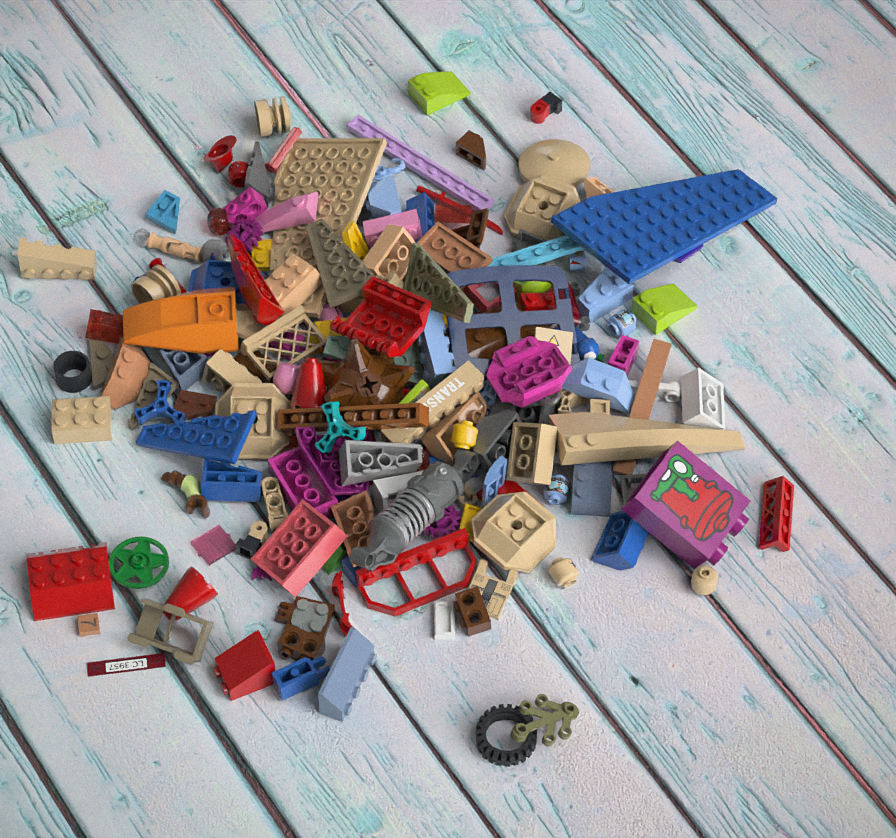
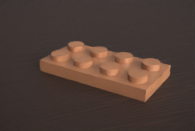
(452, 251)

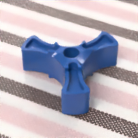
(160, 407)

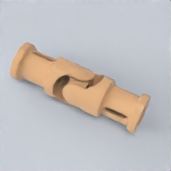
(175, 248)

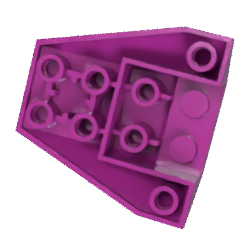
(328, 464)

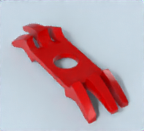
(337, 589)

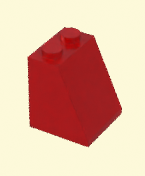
(245, 667)

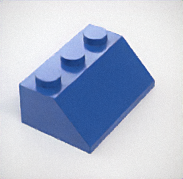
(620, 542)

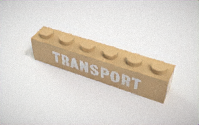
(441, 402)

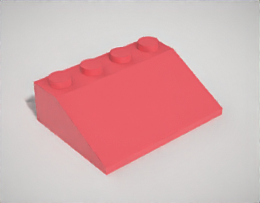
(299, 547)

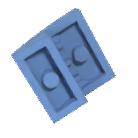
(494, 480)

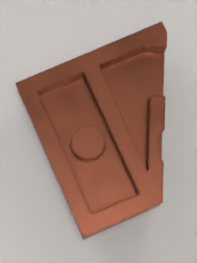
(195, 404)

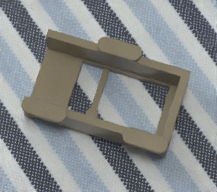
(149, 623)

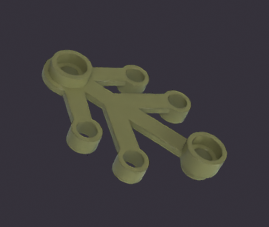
(566, 711)

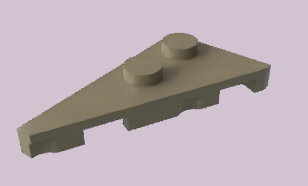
(100, 362)
(150, 389)

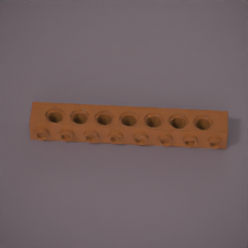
(369, 416)

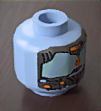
(622, 323)
(558, 490)

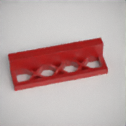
(781, 511)

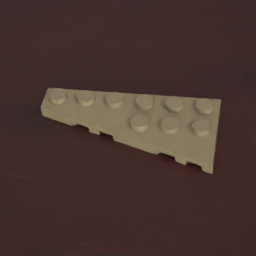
(338, 265)

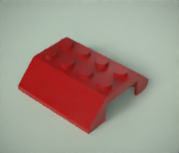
(386, 318)
(70, 582)

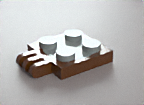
(307, 615)

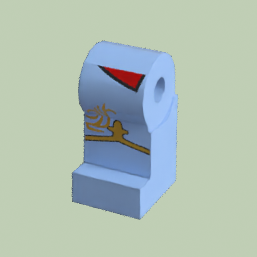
(577, 261)

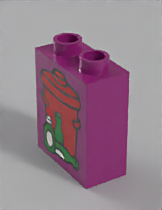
(688, 506)

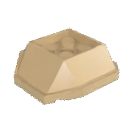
(526, 205)
(265, 399)
(509, 547)

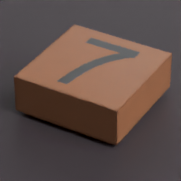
(88, 624)

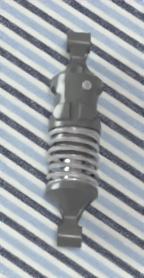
(415, 507)

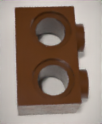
(475, 610)
(303, 642)

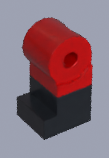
(544, 107)

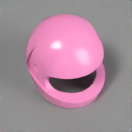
(285, 377)

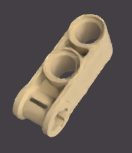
(278, 513)

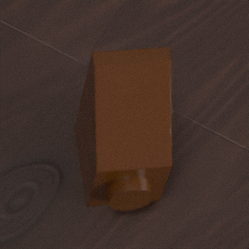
(472, 149)

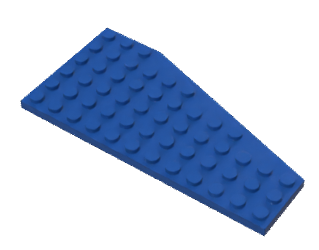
(658, 223)

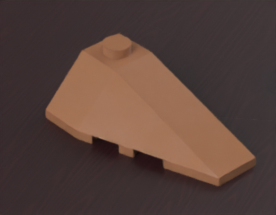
(353, 519)

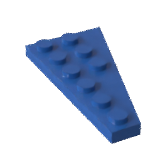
(204, 437)

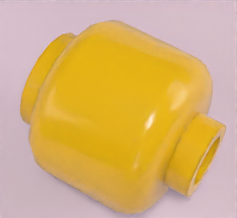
(464, 435)

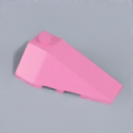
(290, 213)

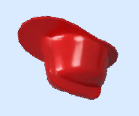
(221, 153)

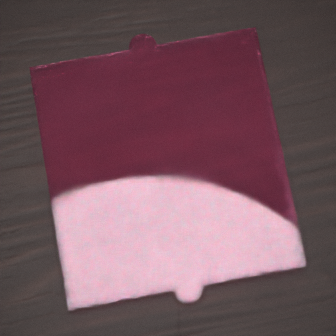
(214, 545)

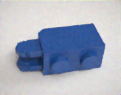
(299, 676)

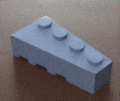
(183, 366)

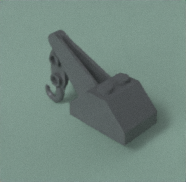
(496, 430)

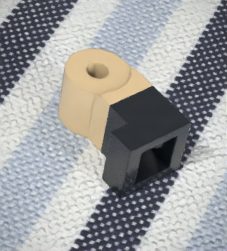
(254, 540)

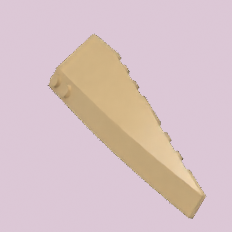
(603, 437)

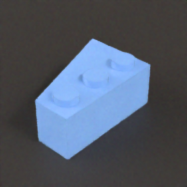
(604, 295)

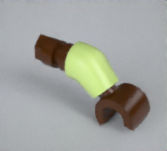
(192, 489)

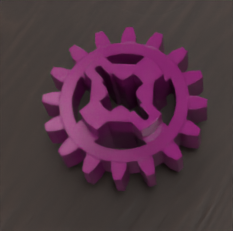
(248, 232)
(447, 524)

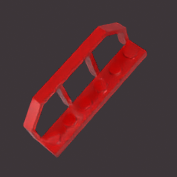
(418, 555)

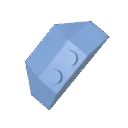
(600, 381)

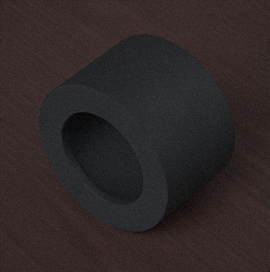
(72, 361)

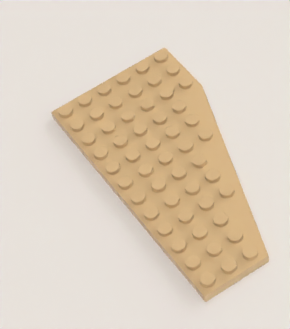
(342, 176)

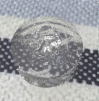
(141, 237)

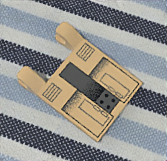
(493, 591)

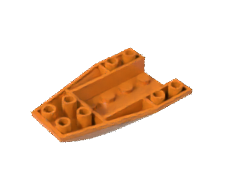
(185, 322)

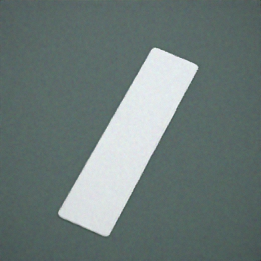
(251, 136)

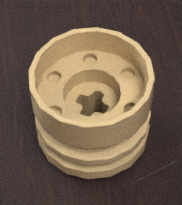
(272, 116)
(155, 285)

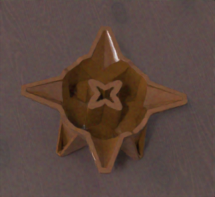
(367, 369)

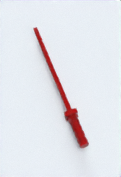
(442, 199)

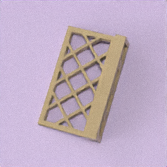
(277, 329)

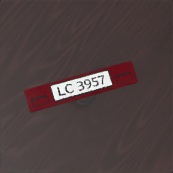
(126, 664)

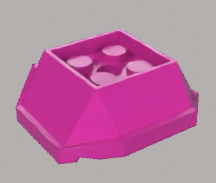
(527, 371)

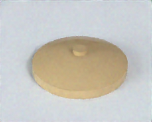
(555, 159)

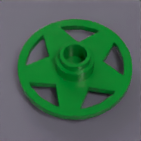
(139, 562)

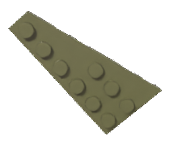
(430, 282)

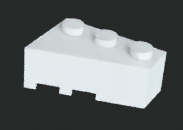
(388, 488)

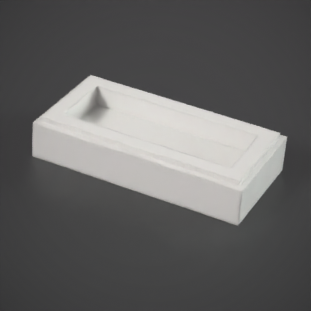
(444, 620)

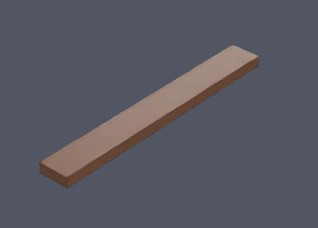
(646, 394)

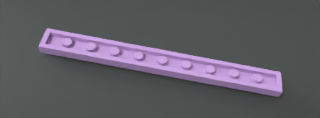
(422, 165)

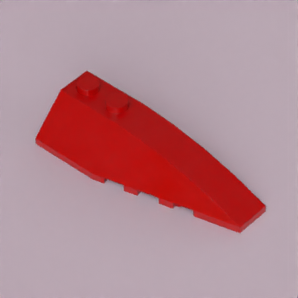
(252, 284)

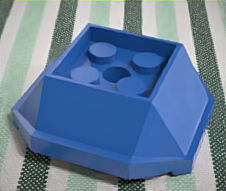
(216, 275)

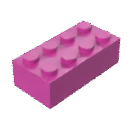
(300, 481)

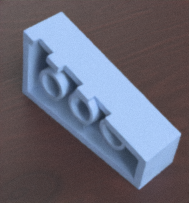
(434, 350)

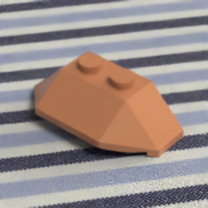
(126, 375)

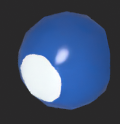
(588, 348)

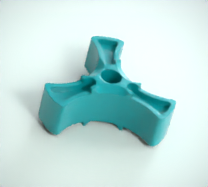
(337, 428)

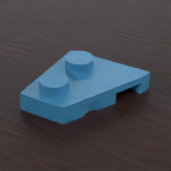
(165, 211)

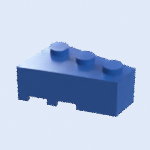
(230, 483)

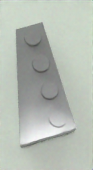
(377, 460)

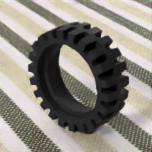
(504, 756)

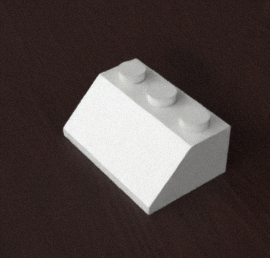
(702, 400)

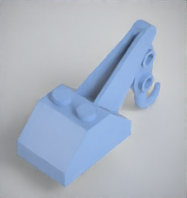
(383, 196)

